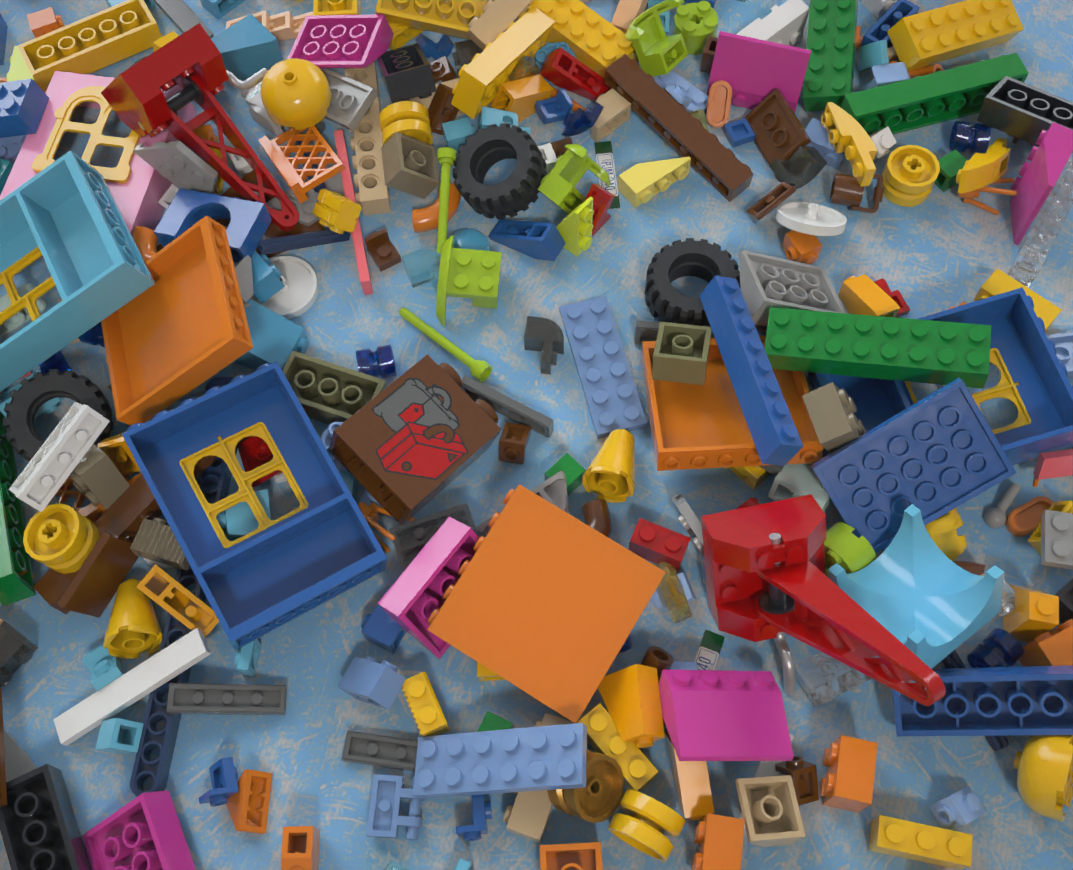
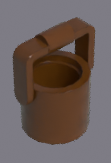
(847, 192)

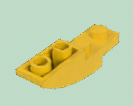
(850, 137)
(984, 168)

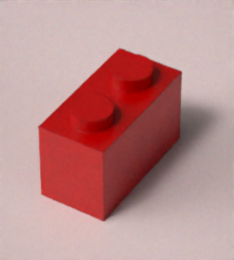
(658, 544)

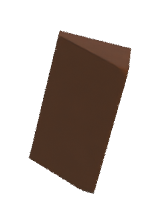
(441, 109)
(770, 201)

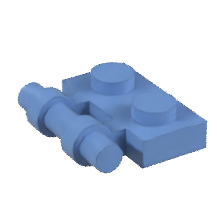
(385, 808)

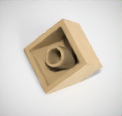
(770, 810)

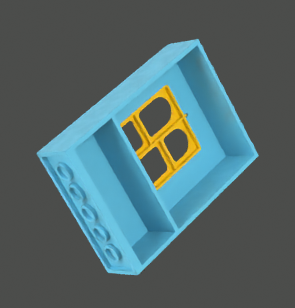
(87, 248)

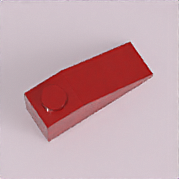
(573, 75)

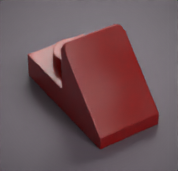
(601, 202)

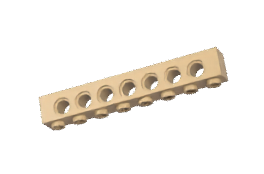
(367, 143)

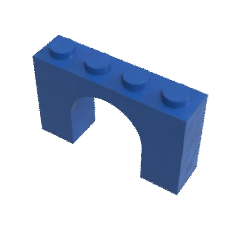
(246, 226)

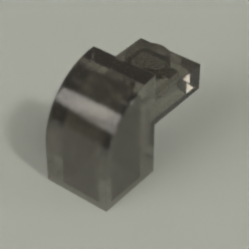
(800, 168)
(544, 336)

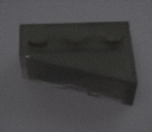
(414, 535)

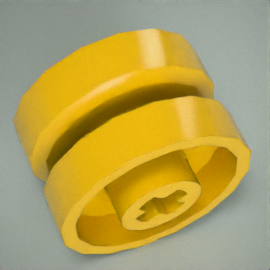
(406, 118)
(909, 175)
(60, 538)
(646, 825)

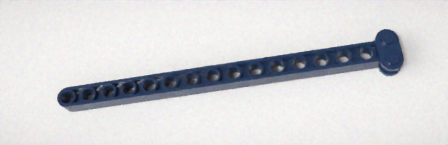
(156, 709)

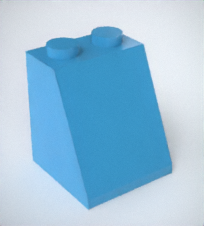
(247, 48)
(271, 337)

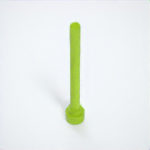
(446, 158)
(480, 369)

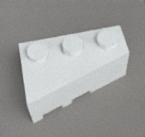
(782, 25)

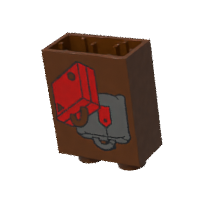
(414, 438)

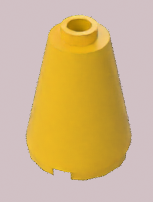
(613, 468)
(132, 624)

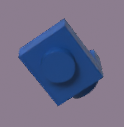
(435, 50)
(555, 108)
(224, 783)
(481, 812)

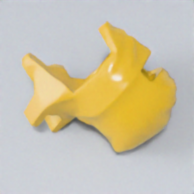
(945, 536)

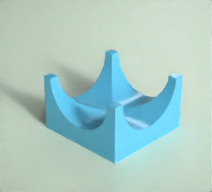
(923, 593)

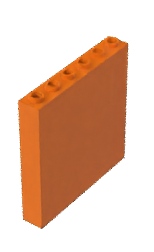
(178, 327)
(705, 422)
(546, 602)

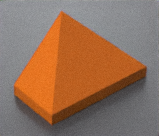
(251, 804)

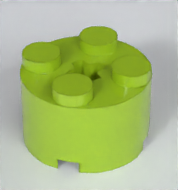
(695, 23)
(846, 549)

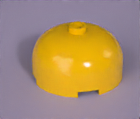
(295, 93)
(1046, 774)

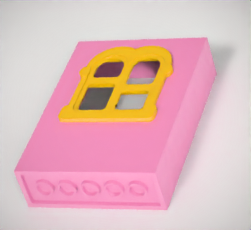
(132, 182)

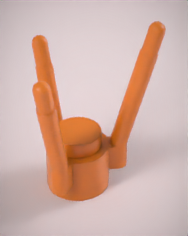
(968, 197)
(371, 516)

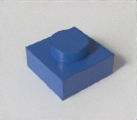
(739, 132)

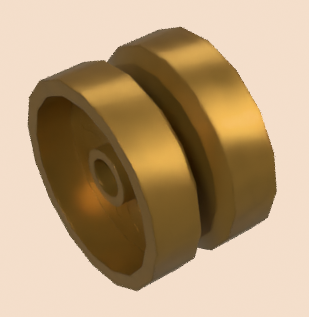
(601, 794)

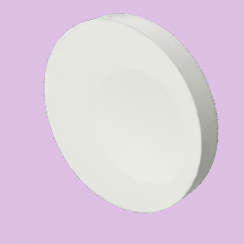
(811, 218)
(299, 290)

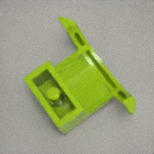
(654, 49)
(568, 170)
(467, 275)

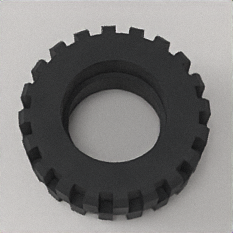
(482, 153)
(682, 260)
(37, 391)

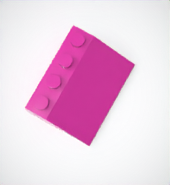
(342, 40)
(758, 68)
(1039, 177)
(426, 580)
(725, 715)
(140, 837)

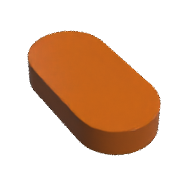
(719, 103)
(1027, 516)

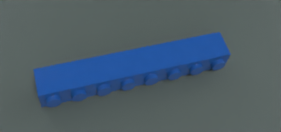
(750, 372)

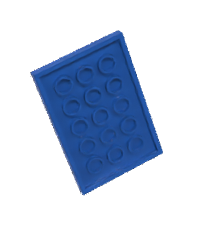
(923, 456)

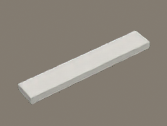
(131, 686)

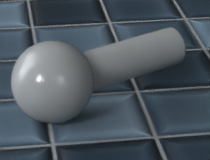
(996, 516)

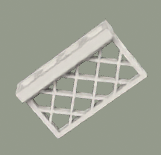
(58, 456)

